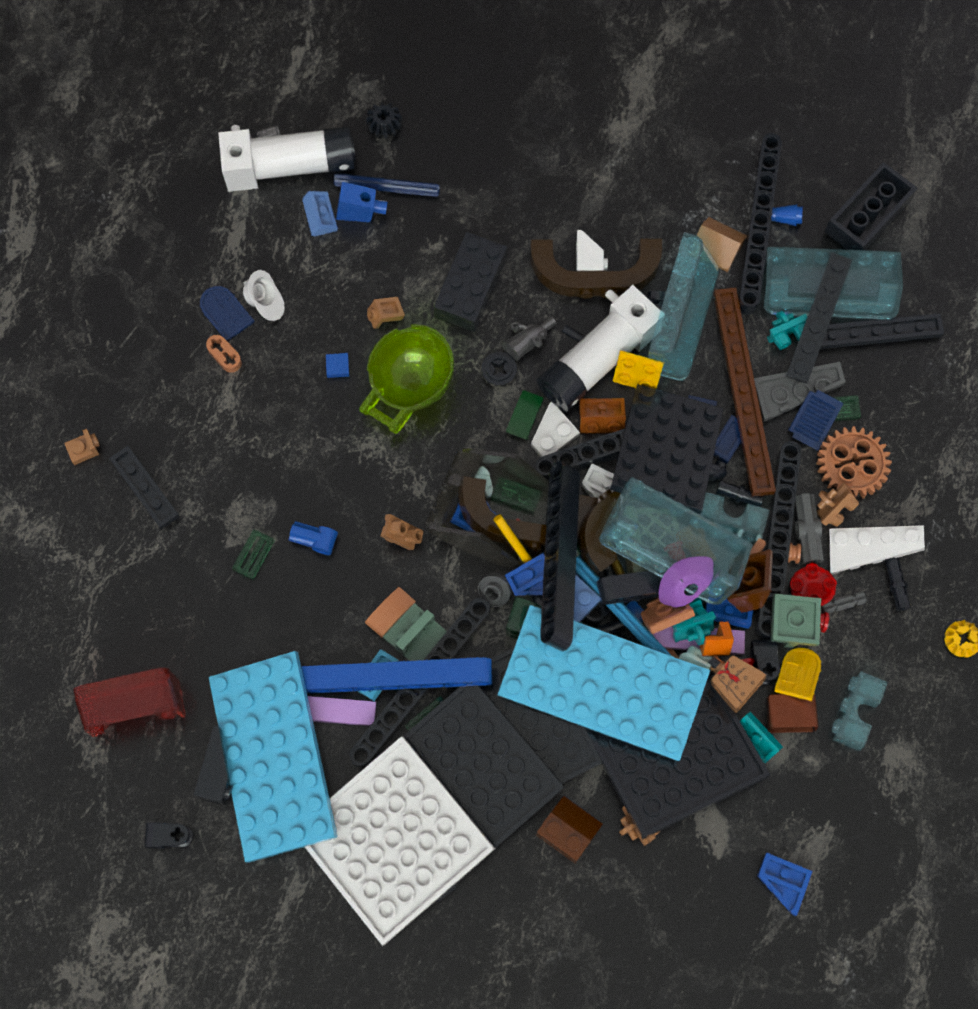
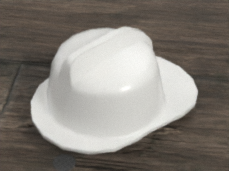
(264, 295)

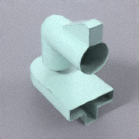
(695, 657)

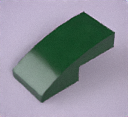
(524, 414)

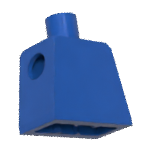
(358, 203)

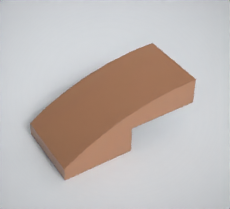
(389, 611)

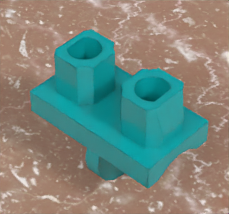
(785, 326)
(695, 627)

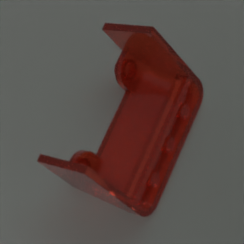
(128, 698)

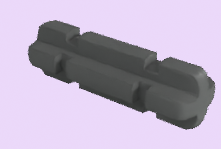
(844, 602)

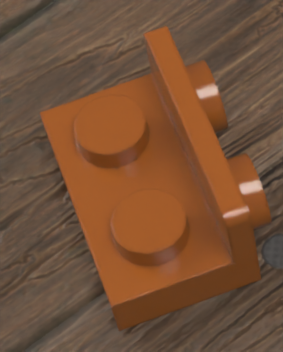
(602, 415)

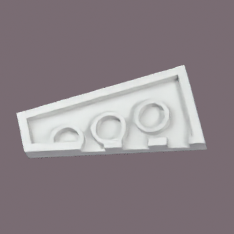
(868, 545)

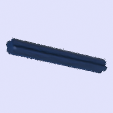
(389, 185)

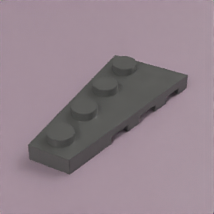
(780, 394)

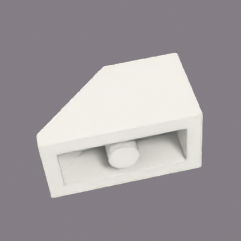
(589, 255)

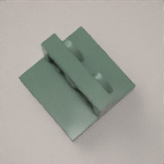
(795, 620)
(415, 634)

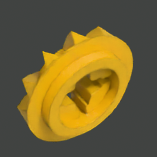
(952, 639)

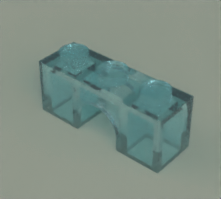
(748, 526)
(850, 728)

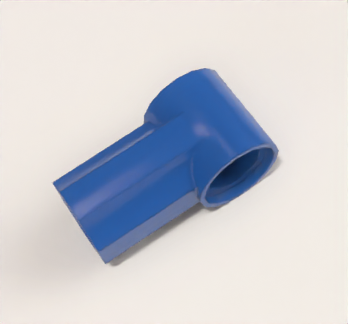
(319, 539)

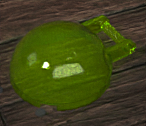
(408, 373)

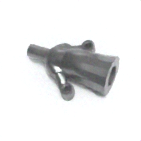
(529, 337)

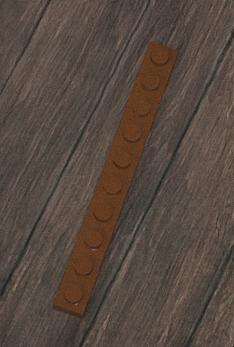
(744, 392)

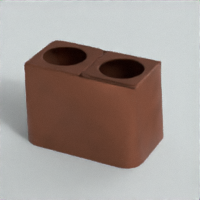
(791, 714)

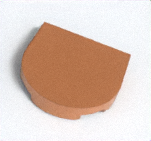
(661, 616)

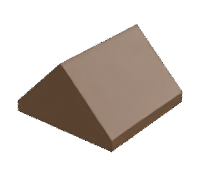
(721, 242)

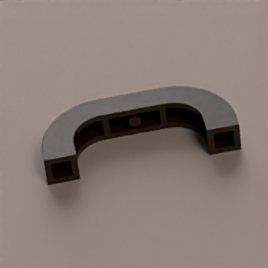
(594, 283)
(480, 517)
(592, 551)

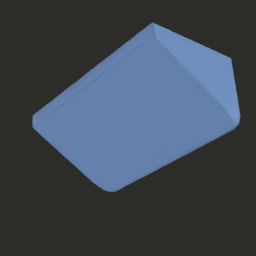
(319, 213)

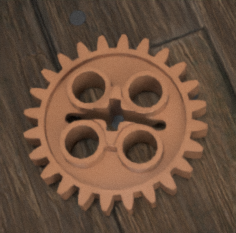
(847, 444)

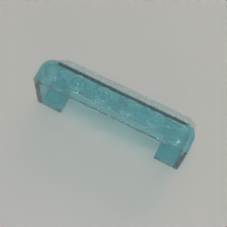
(869, 290)
(684, 308)
(661, 532)

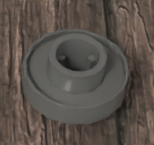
(495, 589)

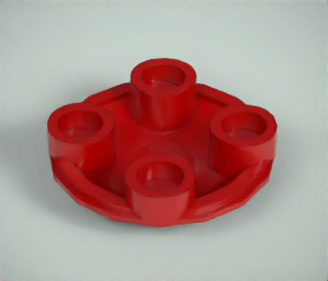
(814, 583)

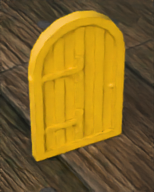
(799, 674)

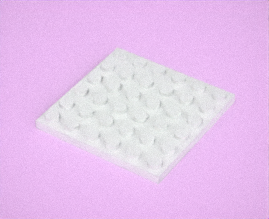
(397, 841)

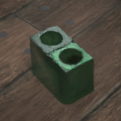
(517, 616)

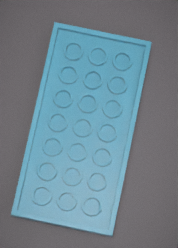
(607, 686)
(272, 757)

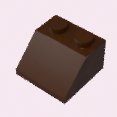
(755, 583)
(569, 829)

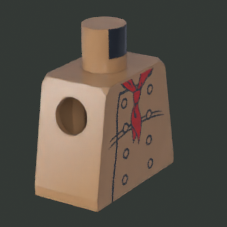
(735, 680)

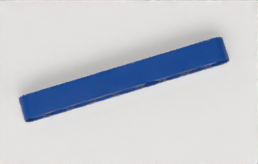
(398, 675)

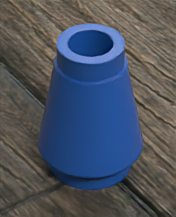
(788, 214)

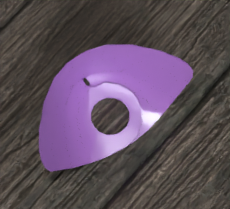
(692, 571)

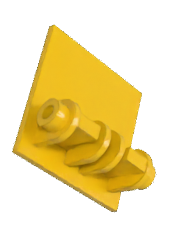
(636, 369)

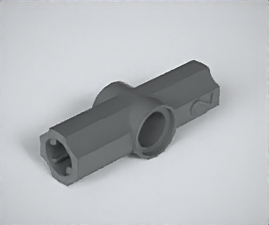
(808, 529)

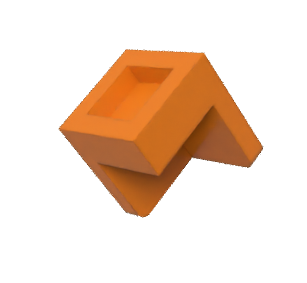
(720, 643)

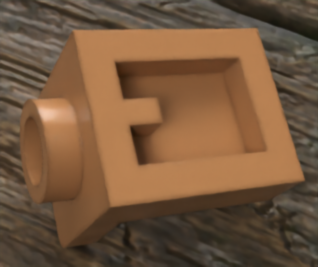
(384, 311)
(82, 447)

